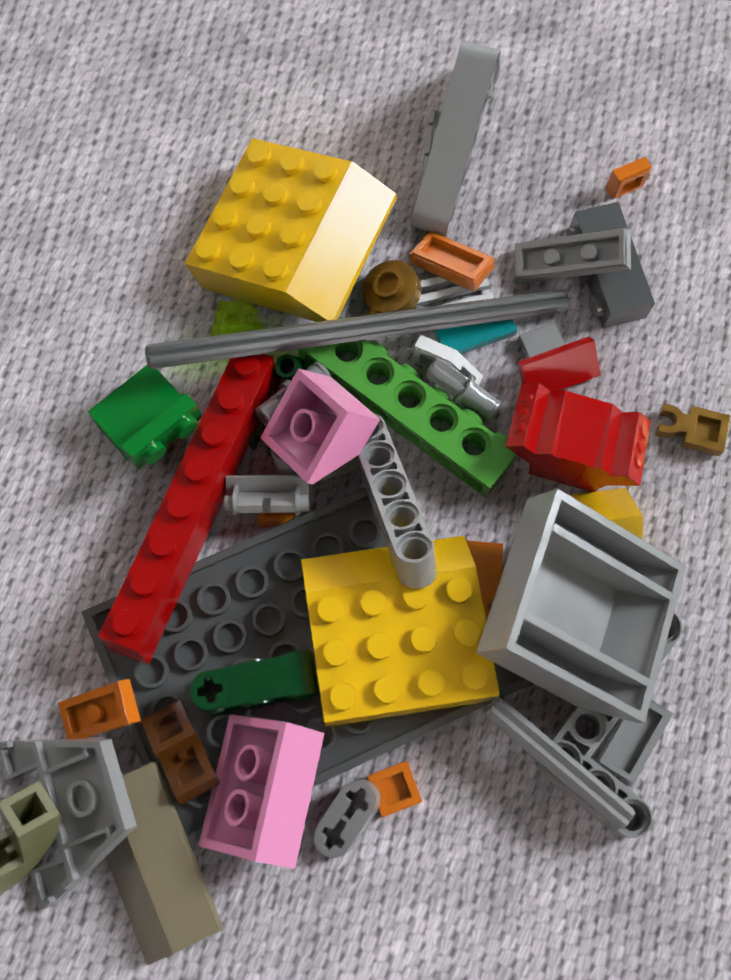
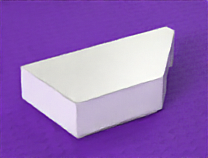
(428, 351)

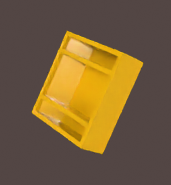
(291, 231)
(392, 645)

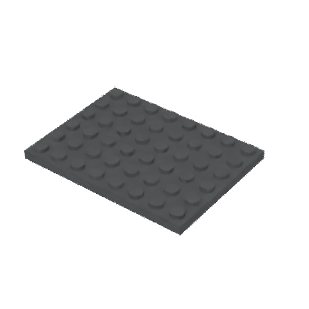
(254, 607)

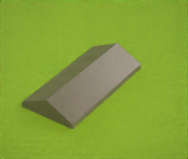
(160, 872)

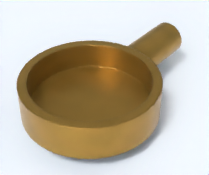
(391, 287)

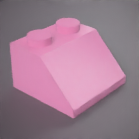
(318, 426)

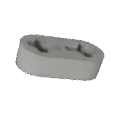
(339, 812)

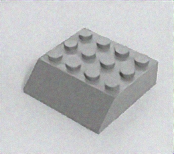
(583, 608)

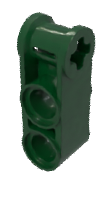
(258, 683)

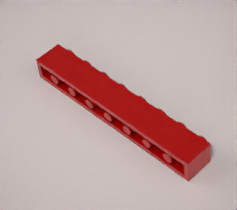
(188, 509)

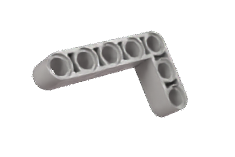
(455, 136)
(393, 506)
(582, 750)

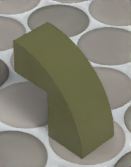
(29, 831)

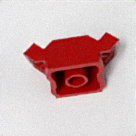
(578, 439)

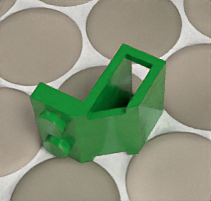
(145, 416)

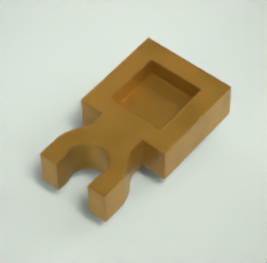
(699, 428)

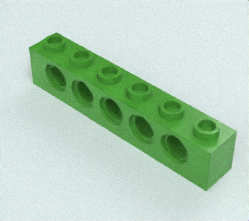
(478, 471)

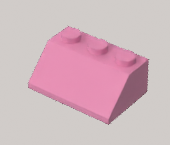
(263, 790)

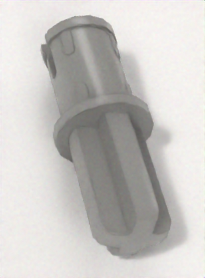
(463, 389)

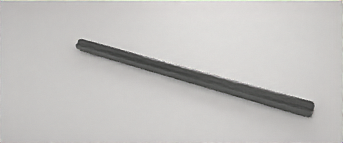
(354, 329)

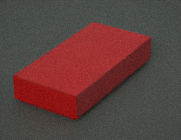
(562, 365)

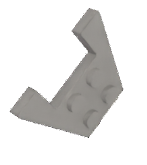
(91, 801)

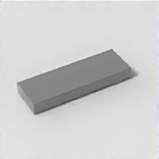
(573, 255)

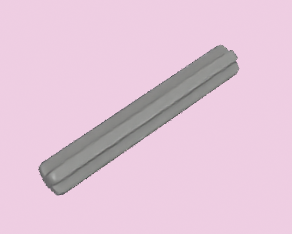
(560, 764)

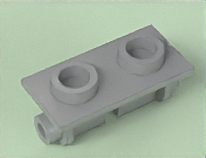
(266, 494)

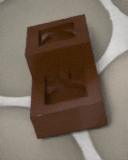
(180, 752)

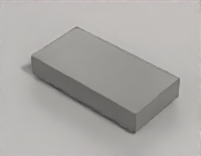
(632, 744)

